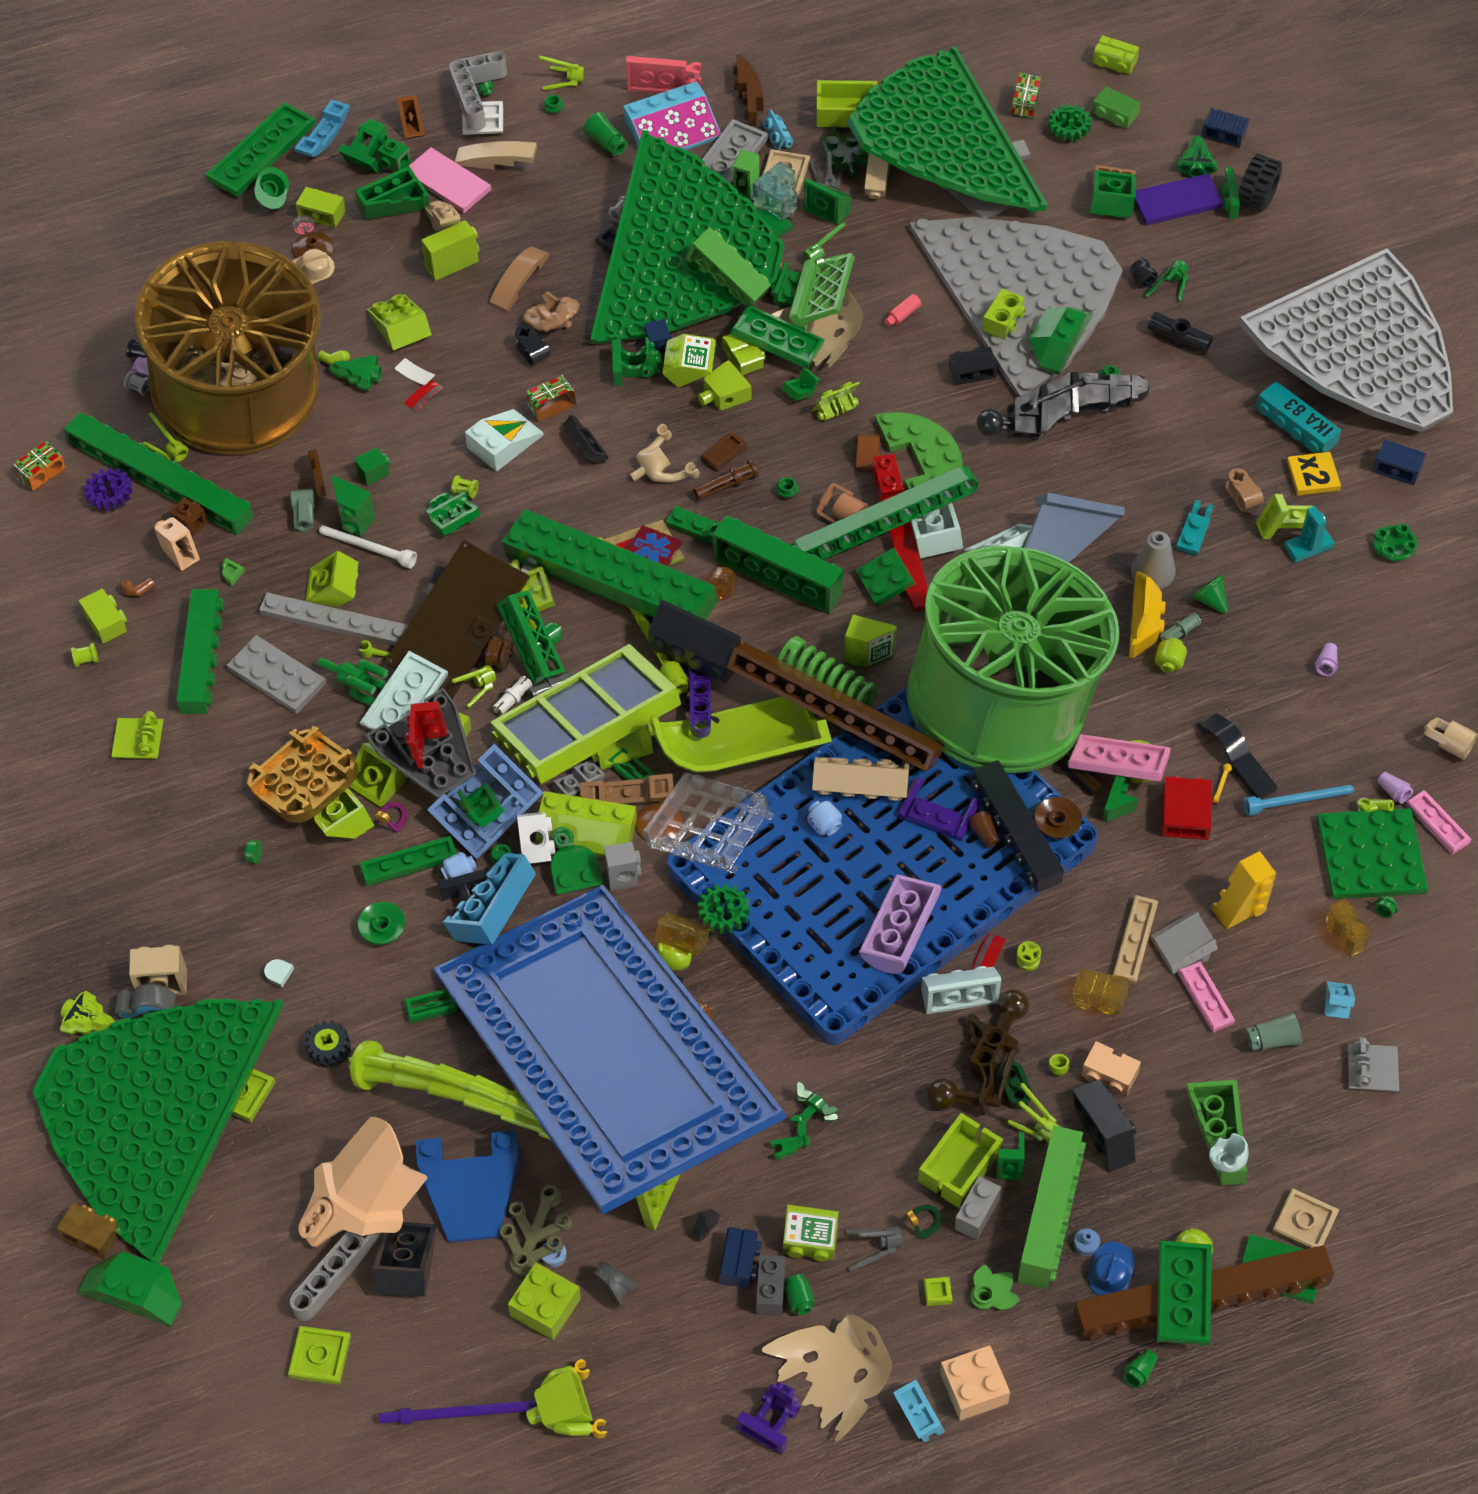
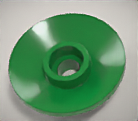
(381, 914)

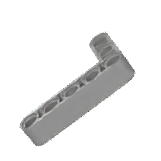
(466, 74)
(332, 1278)

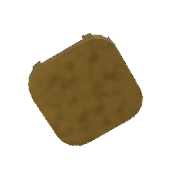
(303, 775)

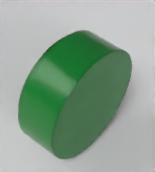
(253, 851)

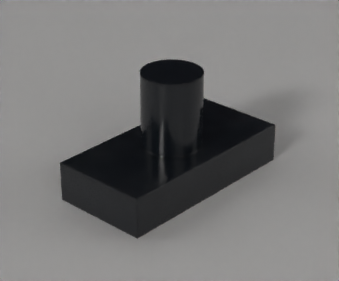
(461, 885)

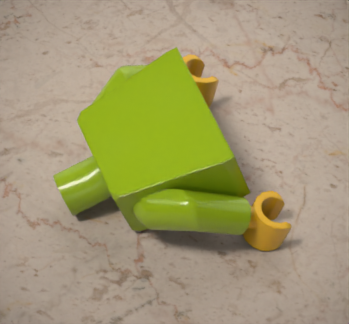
(564, 1404)

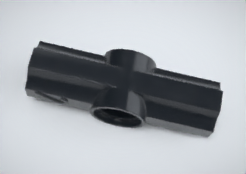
(1180, 332)

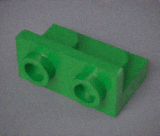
(786, 287)

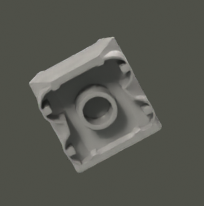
(1184, 942)

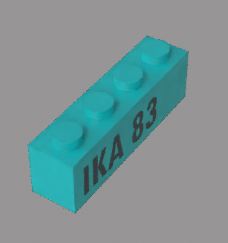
(1298, 419)

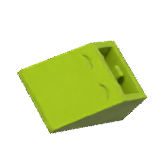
(399, 321)

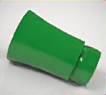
(604, 134)

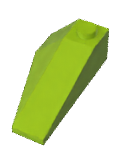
(344, 817)

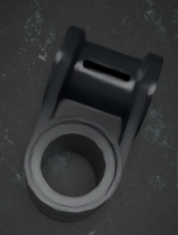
(531, 345)

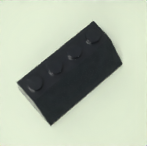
(692, 641)

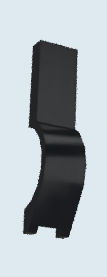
(1239, 755)

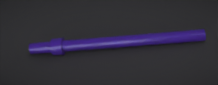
(407, 1415)

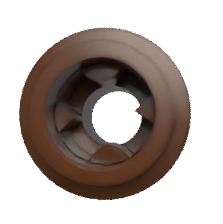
(984, 828)

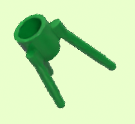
(1176, 273)

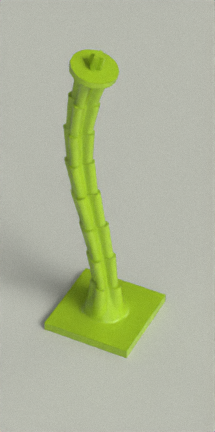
(374, 1065)

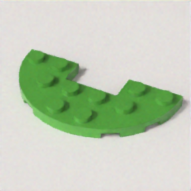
(929, 442)

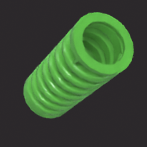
(825, 670)

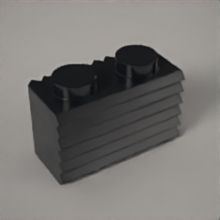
(973, 365)

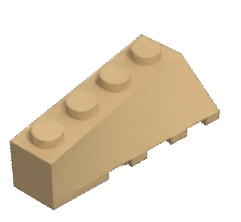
(861, 777)

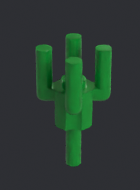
(357, 678)

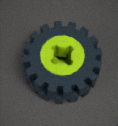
(330, 1052)

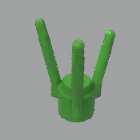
(816, 251)

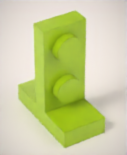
(1280, 515)

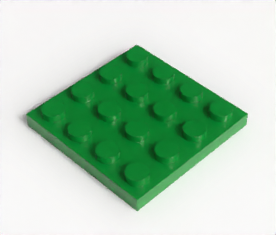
(1372, 854)

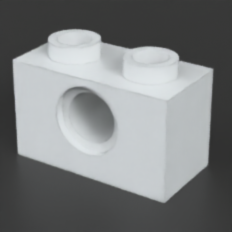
(531, 823)

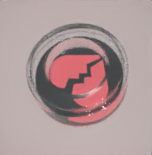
(303, 225)

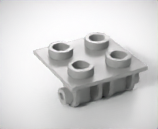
(1373, 1066)

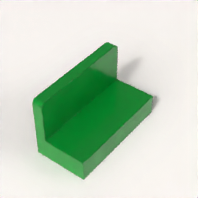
(1011, 1161)

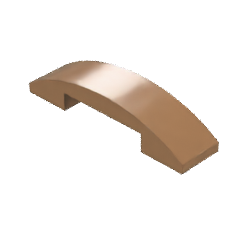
(516, 275)
(629, 791)

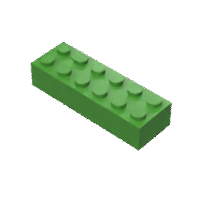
(1052, 1208)

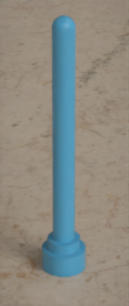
(1255, 805)

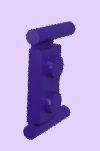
(934, 815)

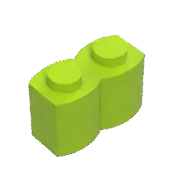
(743, 354)

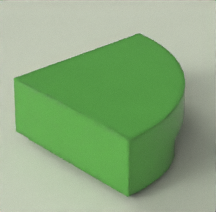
(231, 571)

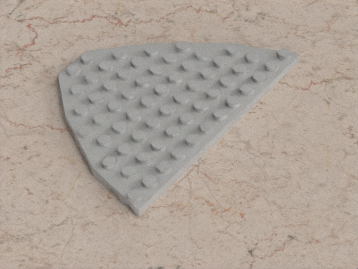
(1030, 260)

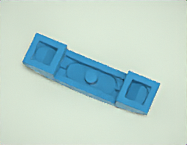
(325, 131)

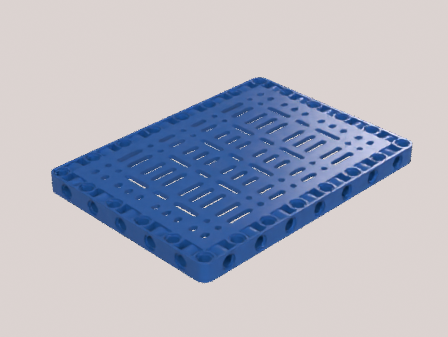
(954, 927)

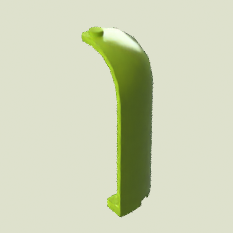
(741, 735)

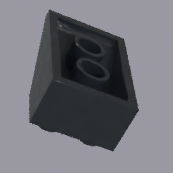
(405, 1260)

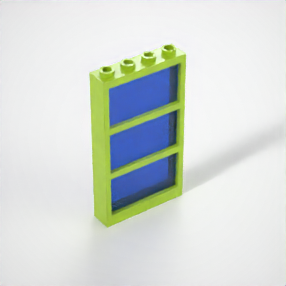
(584, 714)

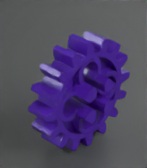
(97, 493)

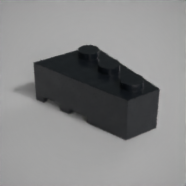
(1107, 1123)

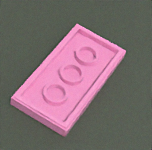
(449, 180)
(1119, 757)

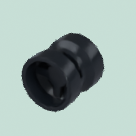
(1141, 270)

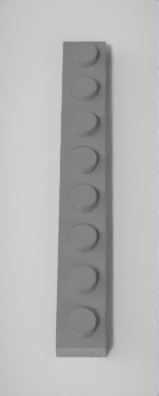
(332, 619)

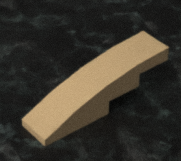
(495, 153)

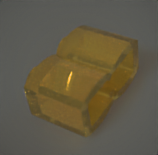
(1350, 930)

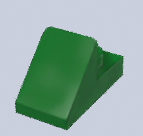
(1118, 802)

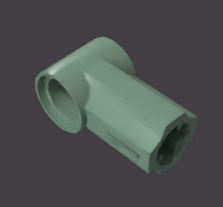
(303, 504)

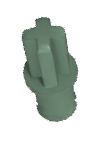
(1181, 627)

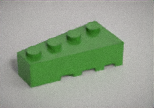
(728, 267)
(1218, 1115)

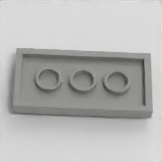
(726, 148)
(276, 674)

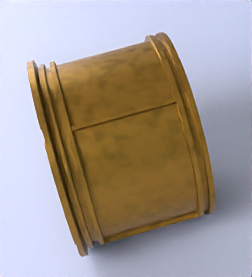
(228, 305)

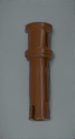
(734, 477)

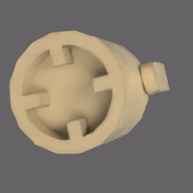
(1456, 738)

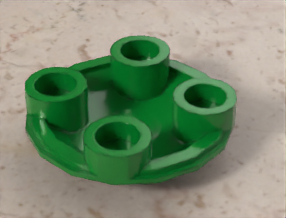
(1395, 542)

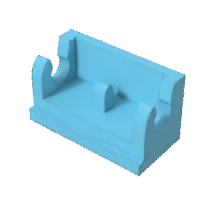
(918, 1411)

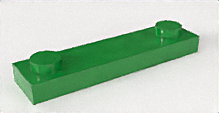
(407, 861)

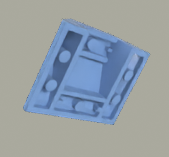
(510, 786)

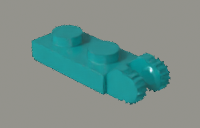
(1194, 530)

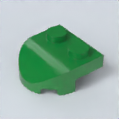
(451, 512)
(575, 870)

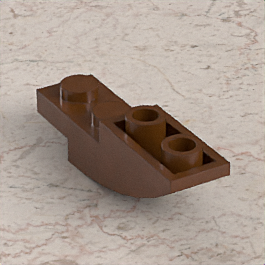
(748, 88)

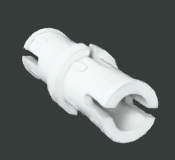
(512, 696)

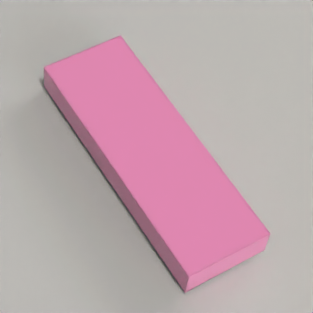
(1438, 822)
(1206, 996)

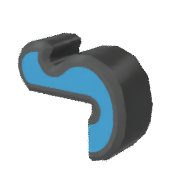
(144, 1000)

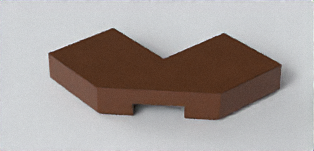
(317, 474)

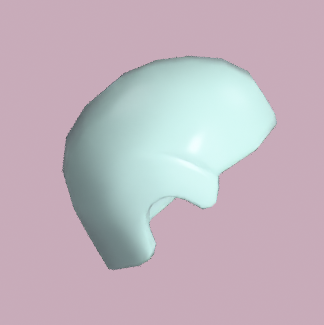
(1230, 1153)

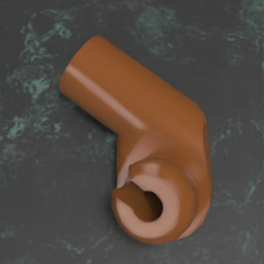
(137, 590)

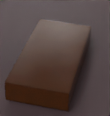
(723, 451)

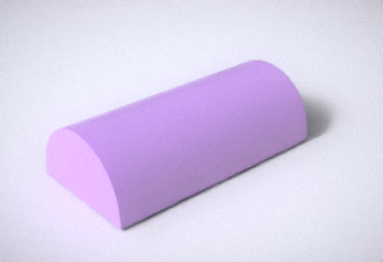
(899, 924)

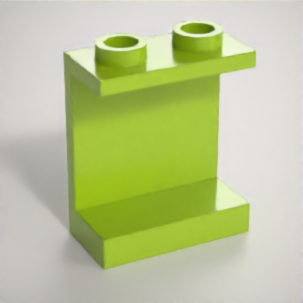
(636, 743)

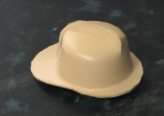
(315, 265)

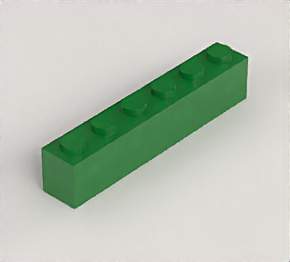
(199, 651)

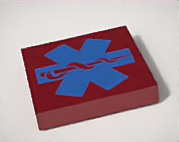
(655, 545)

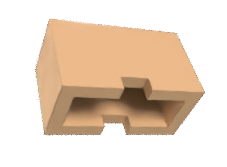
(1113, 1071)

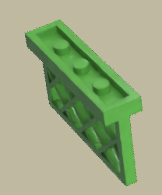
(809, 289)

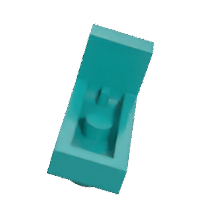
(1313, 538)

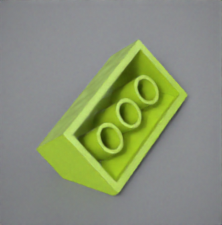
(591, 820)

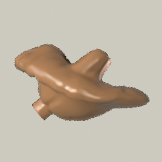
(552, 314)

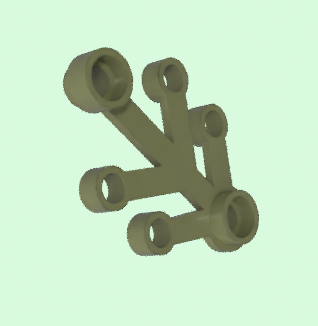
(536, 1232)

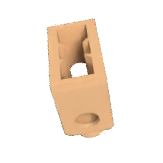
(173, 533)

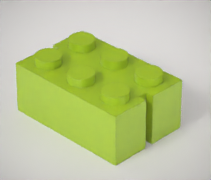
(838, 100)
(959, 1160)

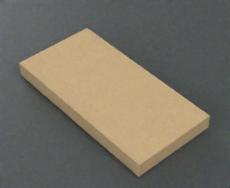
(795, 161)

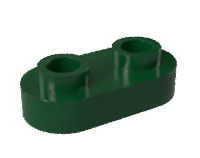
(1013, 1087)

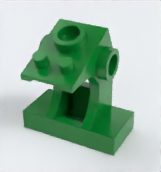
(363, 154)
(647, 358)

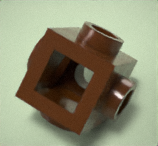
(190, 515)

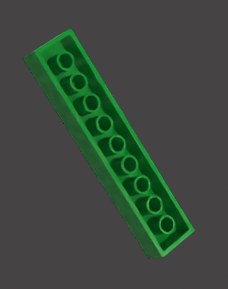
(605, 567)

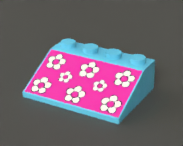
(677, 115)

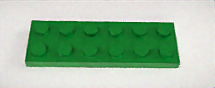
(260, 149)

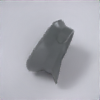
(616, 1282)

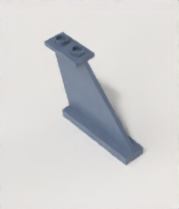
(1069, 524)

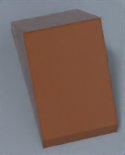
(410, 116)
(867, 448)

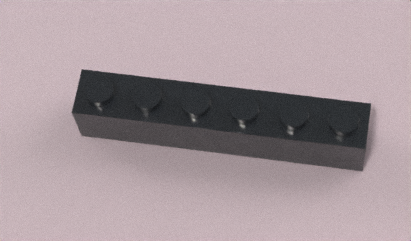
(1017, 826)

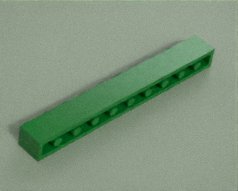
(157, 472)

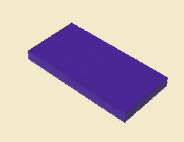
(1177, 199)

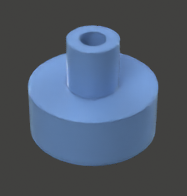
(1086, 1242)

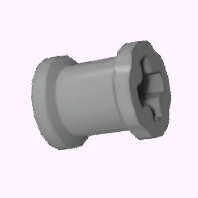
(617, 209)
(136, 383)

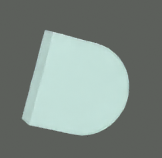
(278, 972)

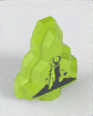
(84, 1015)

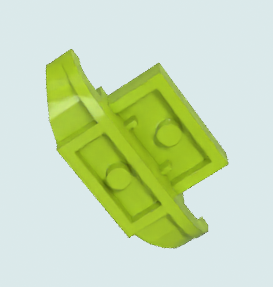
(539, 590)

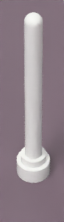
(406, 558)

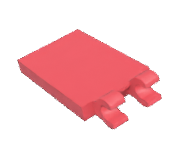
(660, 75)

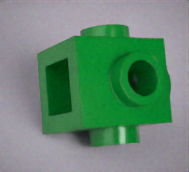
(394, 155)

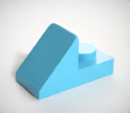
(1338, 999)

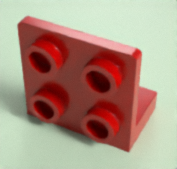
(424, 722)

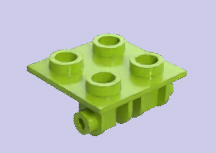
(838, 400)
(138, 737)

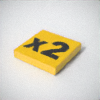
(1313, 473)

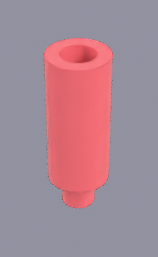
(903, 310)

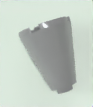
(1156, 560)

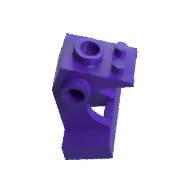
(783, 1400)

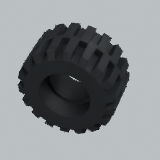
(1260, 182)

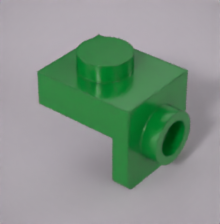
(801, 387)

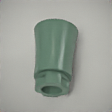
(1274, 1033)

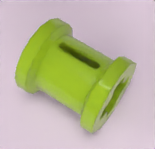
(465, 486)
(84, 654)

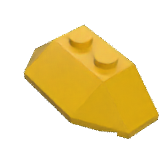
(1145, 614)

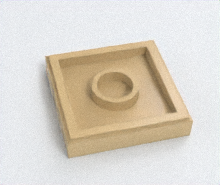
(1305, 1220)

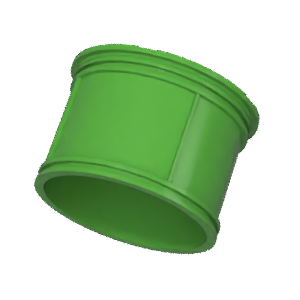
(1027, 616)

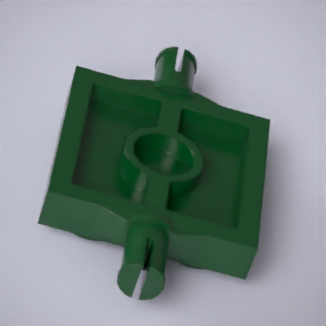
(845, 152)

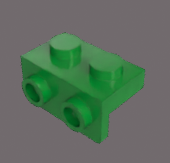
(481, 805)

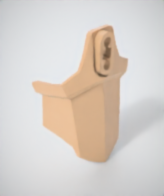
(361, 1187)

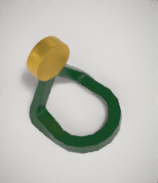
(914, 1221)

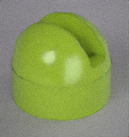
(1059, 1064)

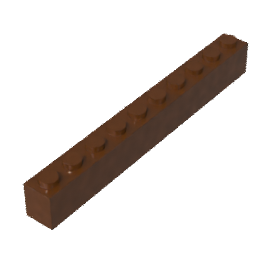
(835, 706)
(1229, 1287)

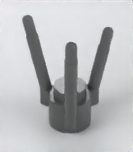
(829, 179)
(887, 1237)

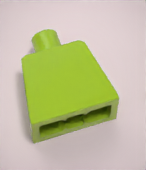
(725, 387)

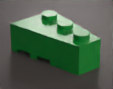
(392, 195)

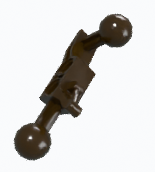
(943, 1092)

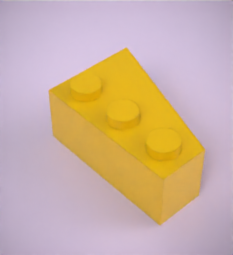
(1247, 891)

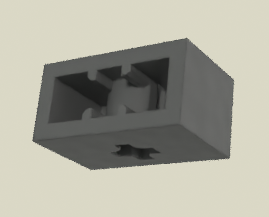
(770, 1285)

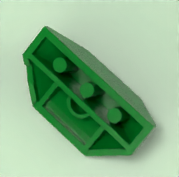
(1058, 336)
(134, 1287)

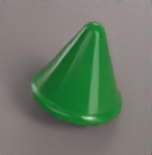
(1213, 594)

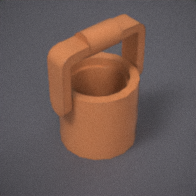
(843, 507)

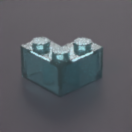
(776, 191)

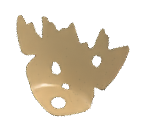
(827, 327)
(834, 1370)

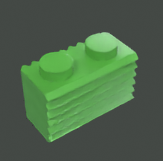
(1116, 107)
(745, 172)

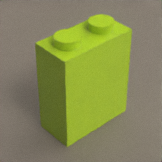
(450, 250)

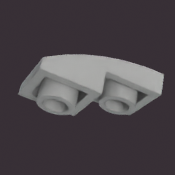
(582, 773)

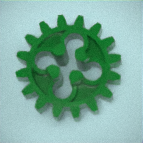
(1075, 127)
(735, 914)

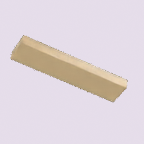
(1135, 938)

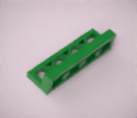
(526, 638)

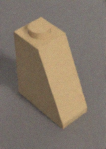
(876, 177)

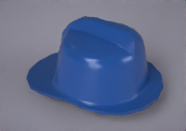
(1111, 1268)

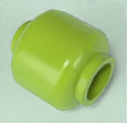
(1170, 655)

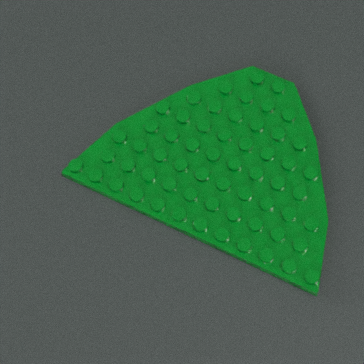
(944, 131)
(664, 212)
(147, 1105)

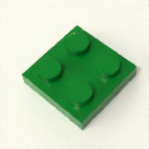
(885, 577)

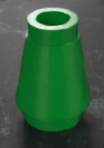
(1140, 1369)

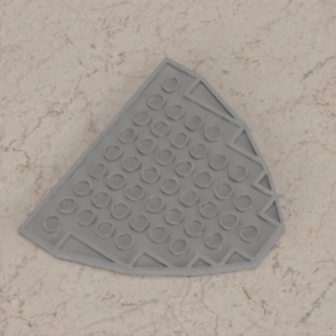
(1362, 342)

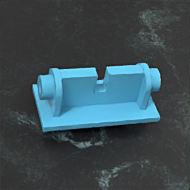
(777, 131)

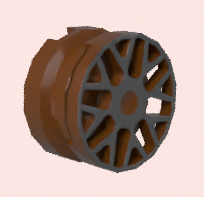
(499, 653)

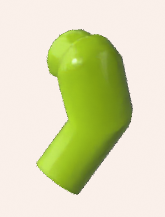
(334, 357)

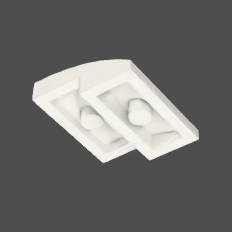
(493, 116)

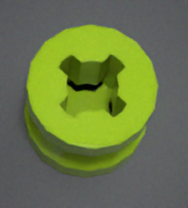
(1031, 950)

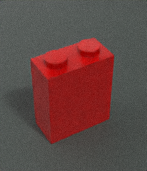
(1187, 808)

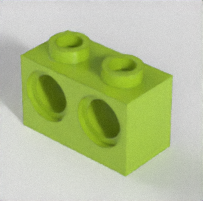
(1004, 314)

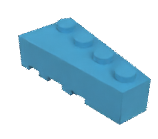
(493, 901)

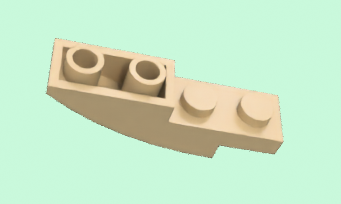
(442, 215)

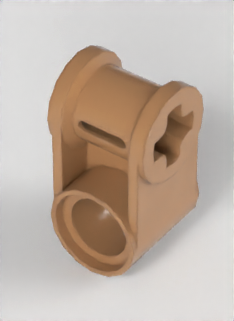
(1243, 490)

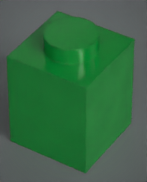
(372, 466)

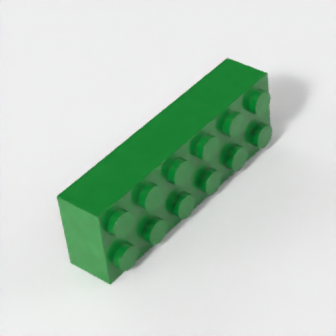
(777, 564)

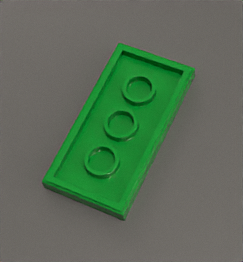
(777, 336)
(1184, 1293)

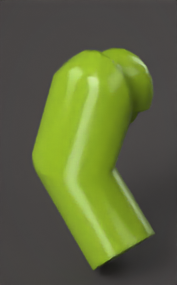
(1375, 804)

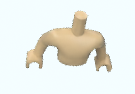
(654, 462)

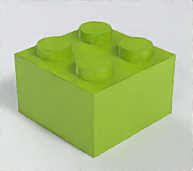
(544, 1301)

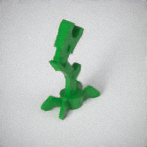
(815, 1104)

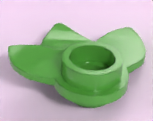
(995, 1287)

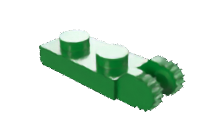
(692, 524)

